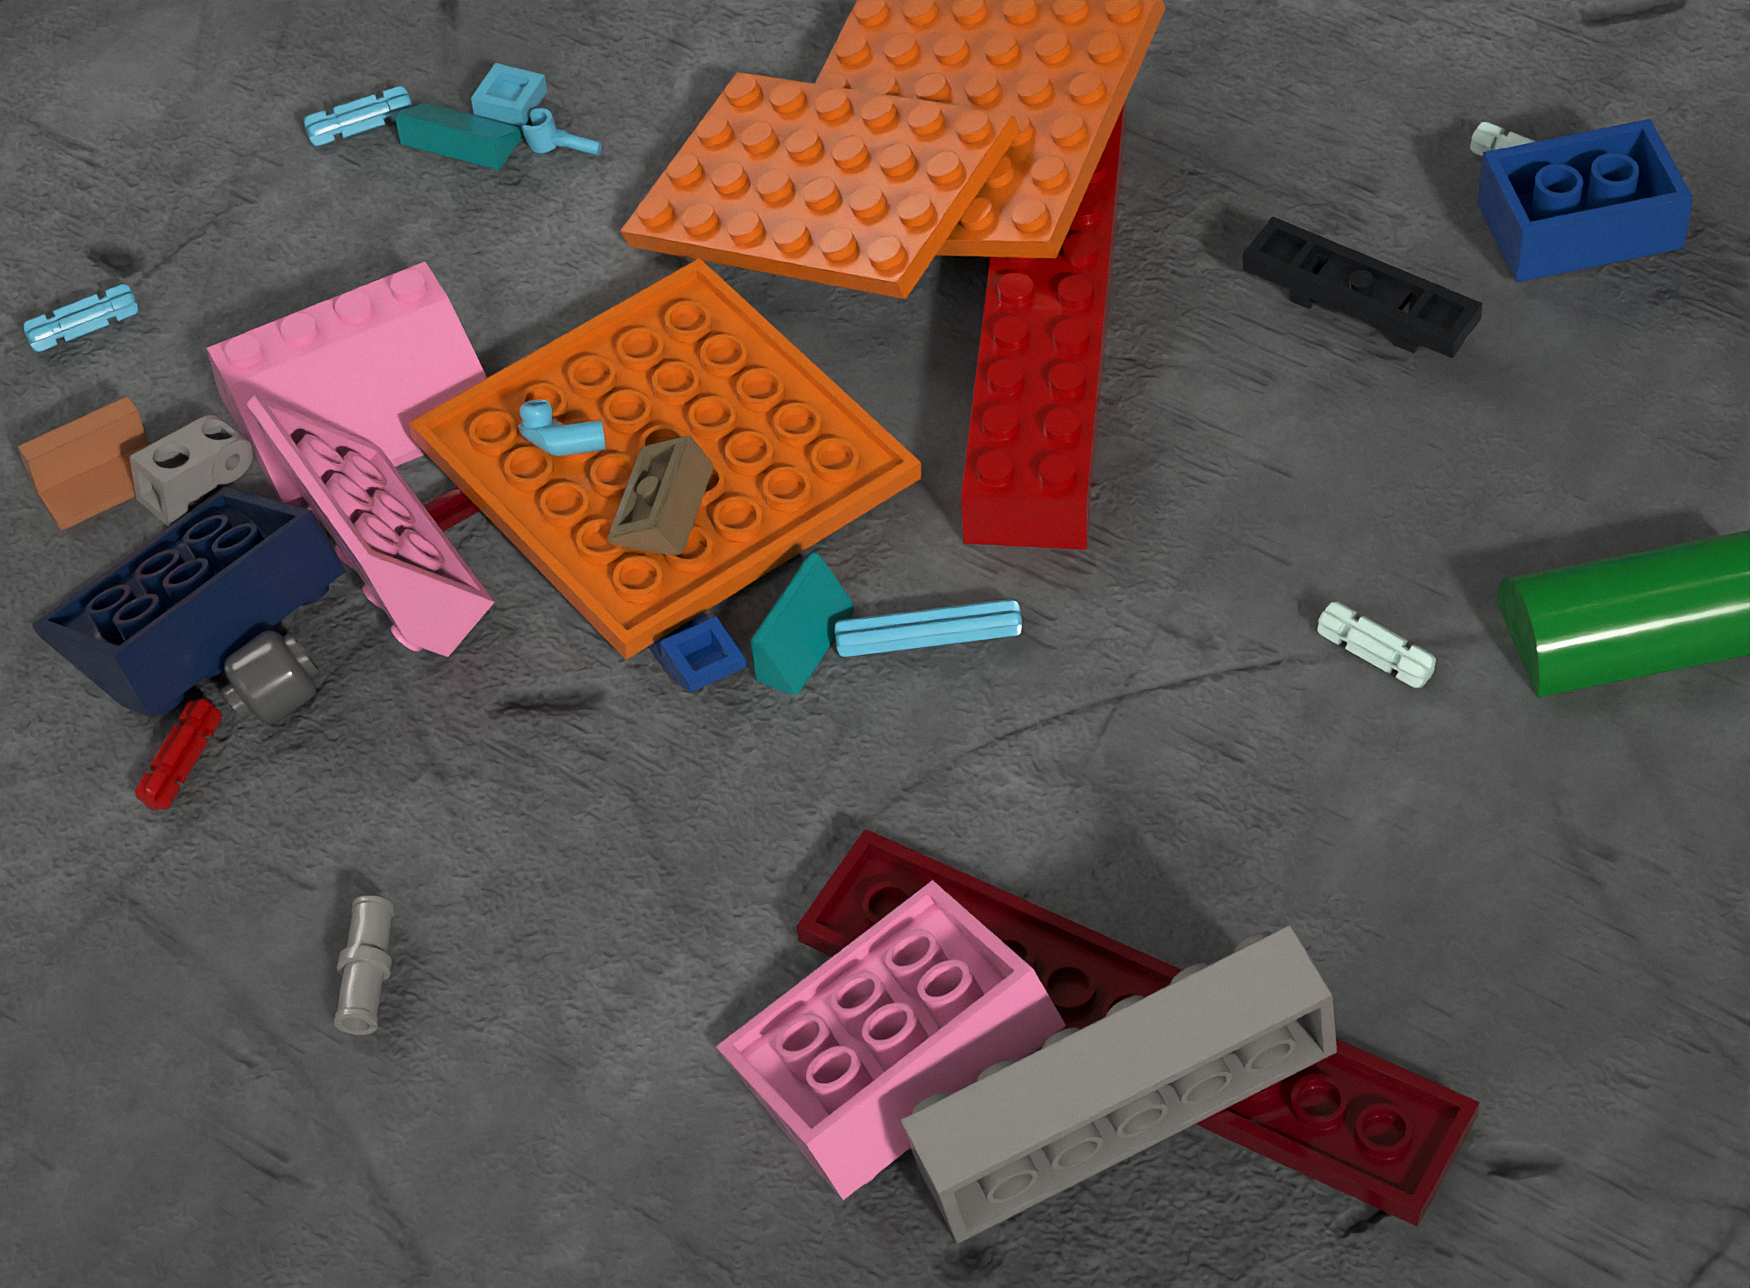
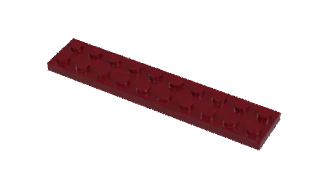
(1337, 1121)

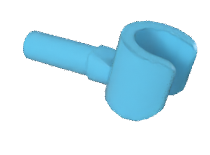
(545, 136)

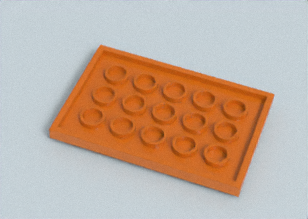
(822, 183)

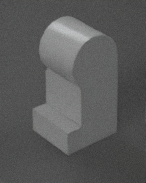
(188, 466)

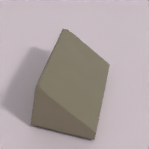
(662, 497)

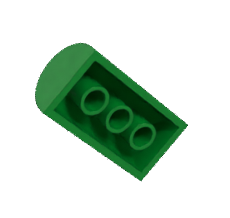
(1631, 613)

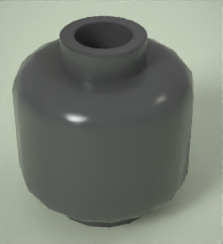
(269, 677)

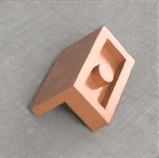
(86, 463)

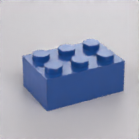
(1584, 200)

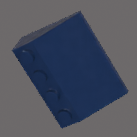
(192, 598)

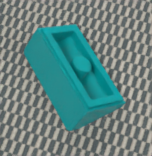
(457, 135)
(799, 627)

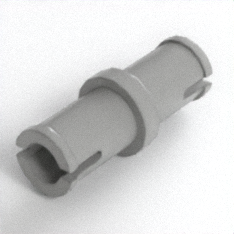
(364, 965)

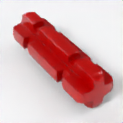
(178, 754)

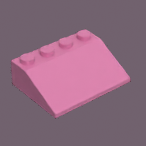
(353, 364)
(378, 529)
(884, 1026)

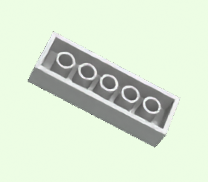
(1122, 1082)

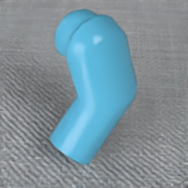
(555, 437)

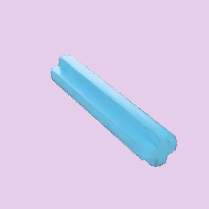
(928, 628)

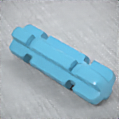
(356, 116)
(80, 318)

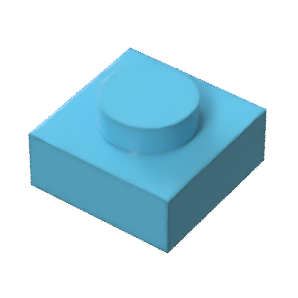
(509, 94)

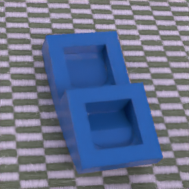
(698, 653)

